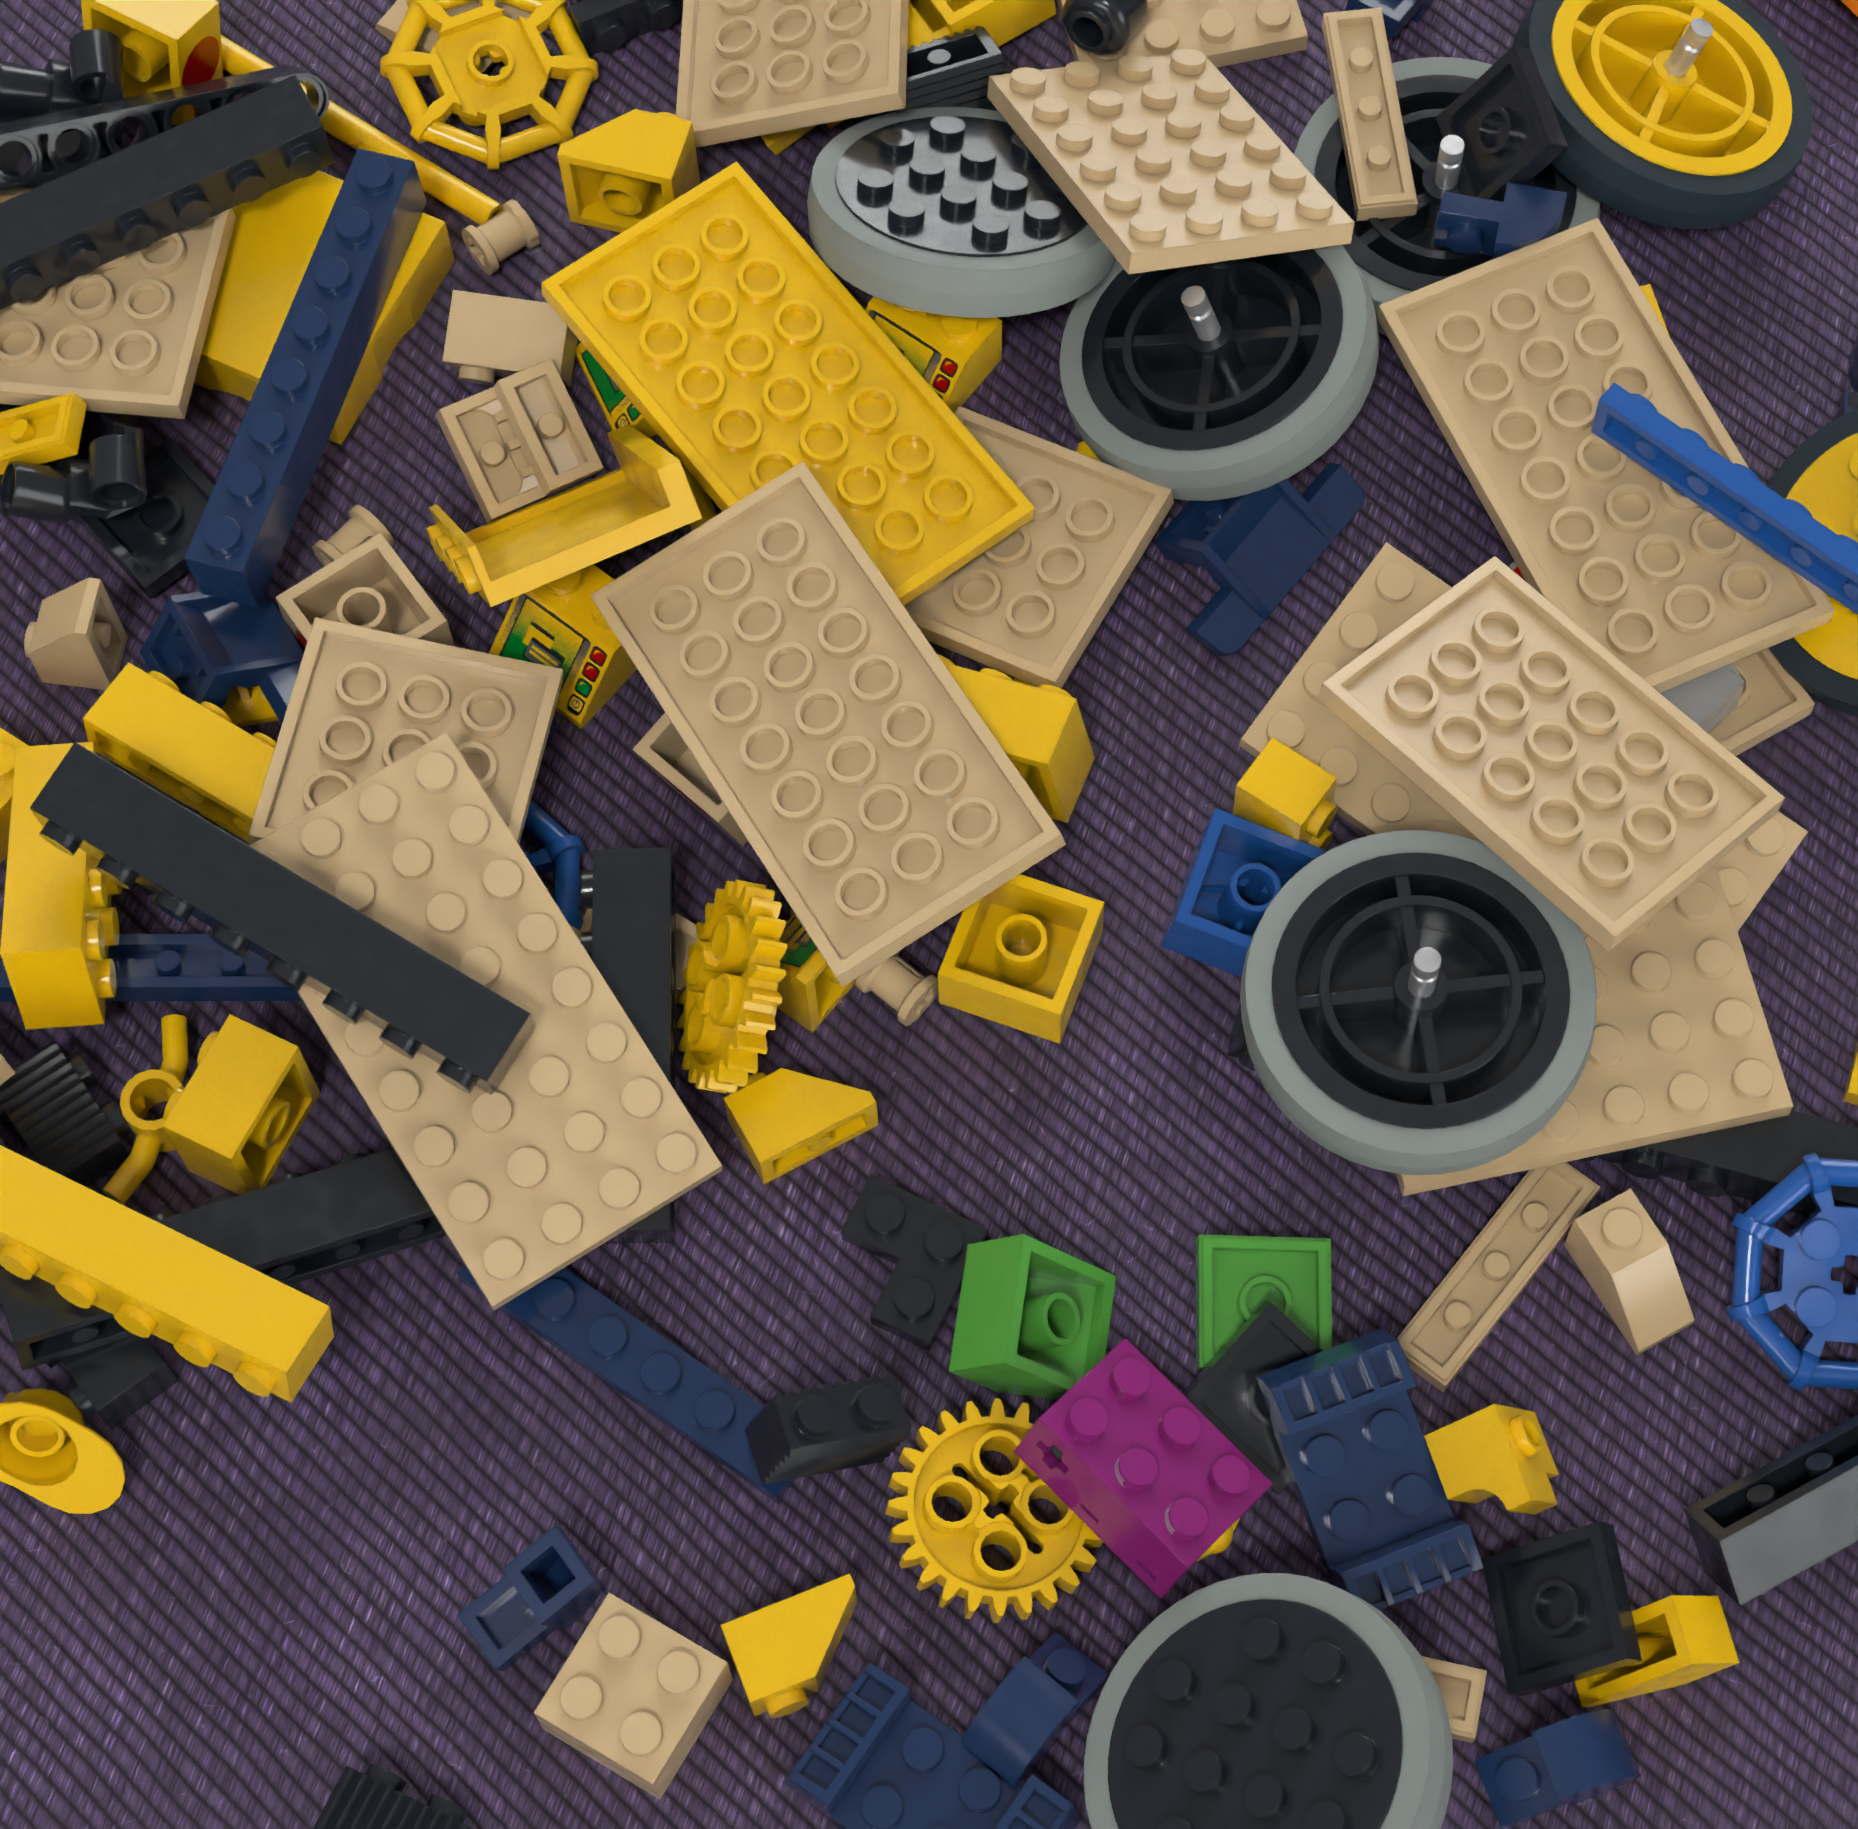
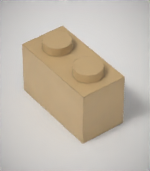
(504, 336)

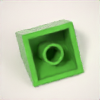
(1029, 1317)

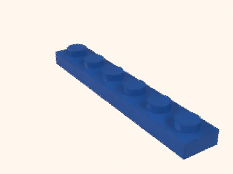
(1729, 493)

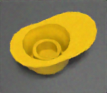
(56, 1456)

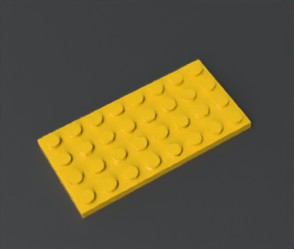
(767, 361)

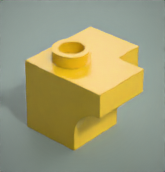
(1498, 1455)

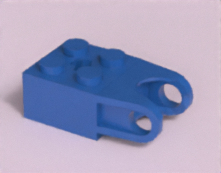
(1231, 862)

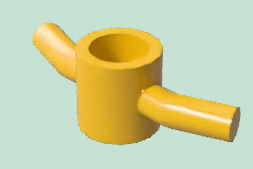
(142, 1094)

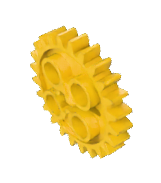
(731, 986)
(952, 1549)

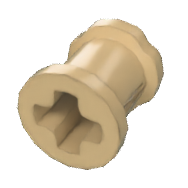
(500, 237)
(353, 533)
(900, 987)

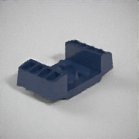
(1366, 1471)
(901, 1768)

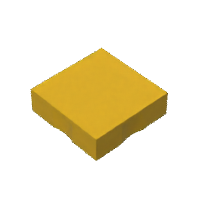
(262, 275)

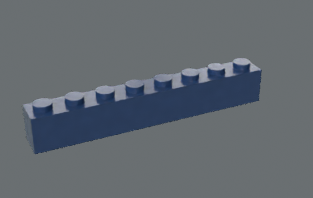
(306, 379)

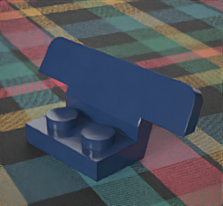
(1257, 549)
(222, 644)

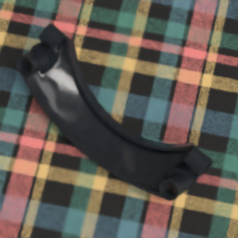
(110, 459)

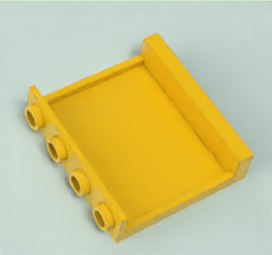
(571, 528)

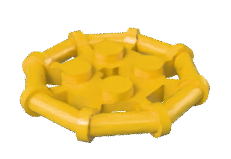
(486, 98)

